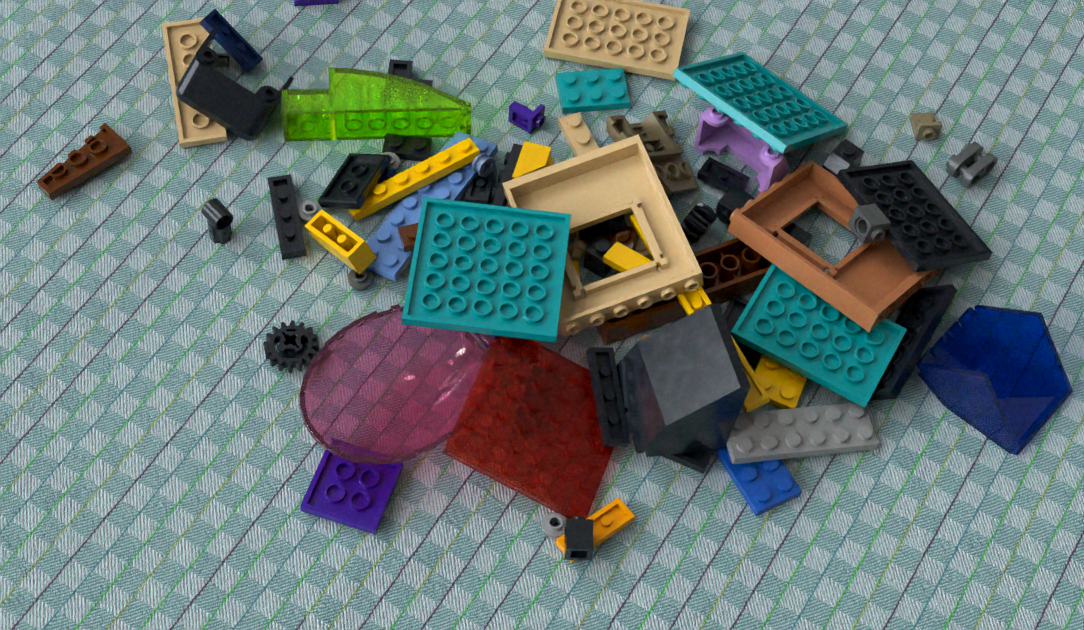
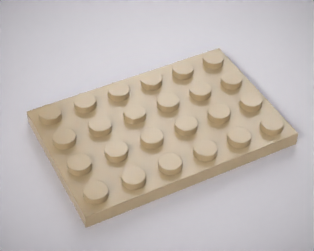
(619, 34)

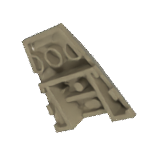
(661, 148)

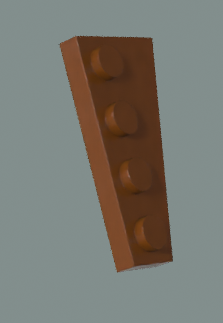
(93, 157)

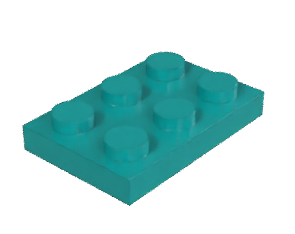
(592, 90)

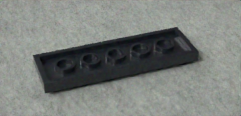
(920, 318)

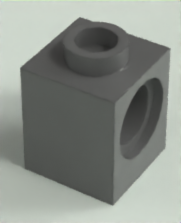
(869, 223)

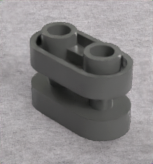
(969, 154)

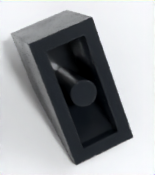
(844, 156)

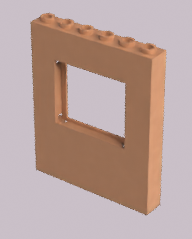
(866, 282)

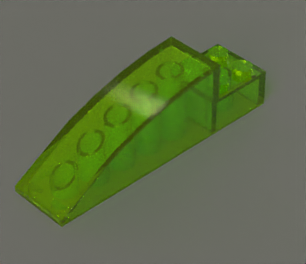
(369, 106)

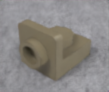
(925, 126)

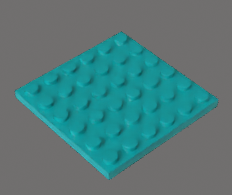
(760, 101)
(487, 269)

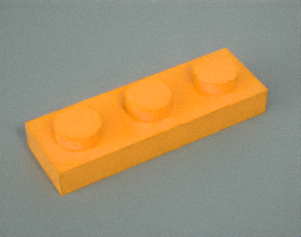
(605, 523)

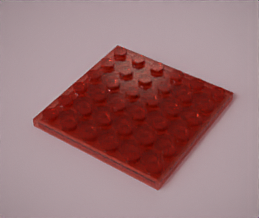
(533, 426)

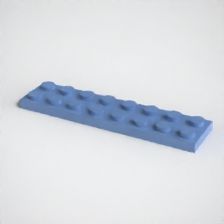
(386, 243)

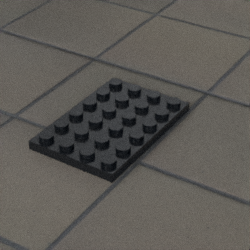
(922, 220)

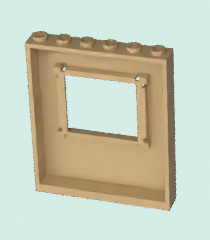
(598, 189)

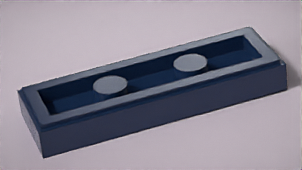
(231, 41)

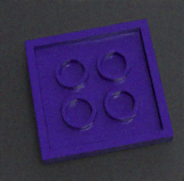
(351, 492)

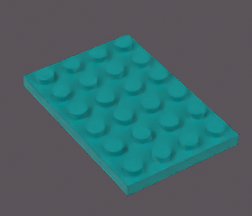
(815, 338)

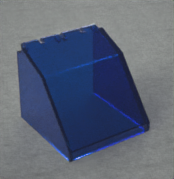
(998, 373)

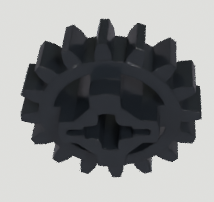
(291, 346)

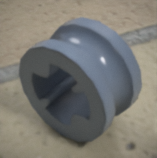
(483, 164)

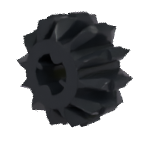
(698, 222)

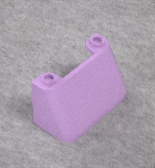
(720, 133)

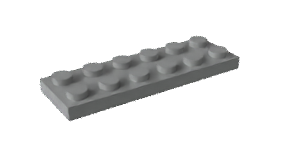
(801, 433)

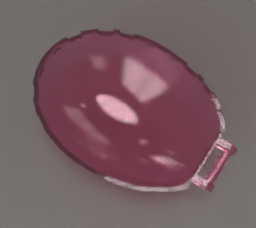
(388, 388)

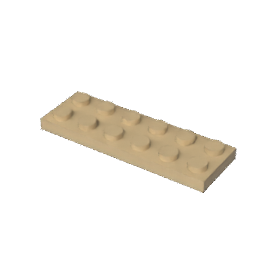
(181, 43)

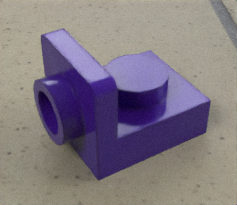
(525, 118)

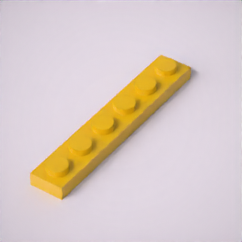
(417, 177)

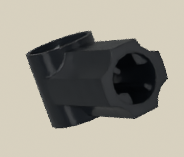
(218, 220)

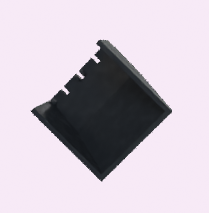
(683, 386)

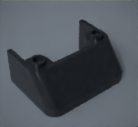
(225, 99)

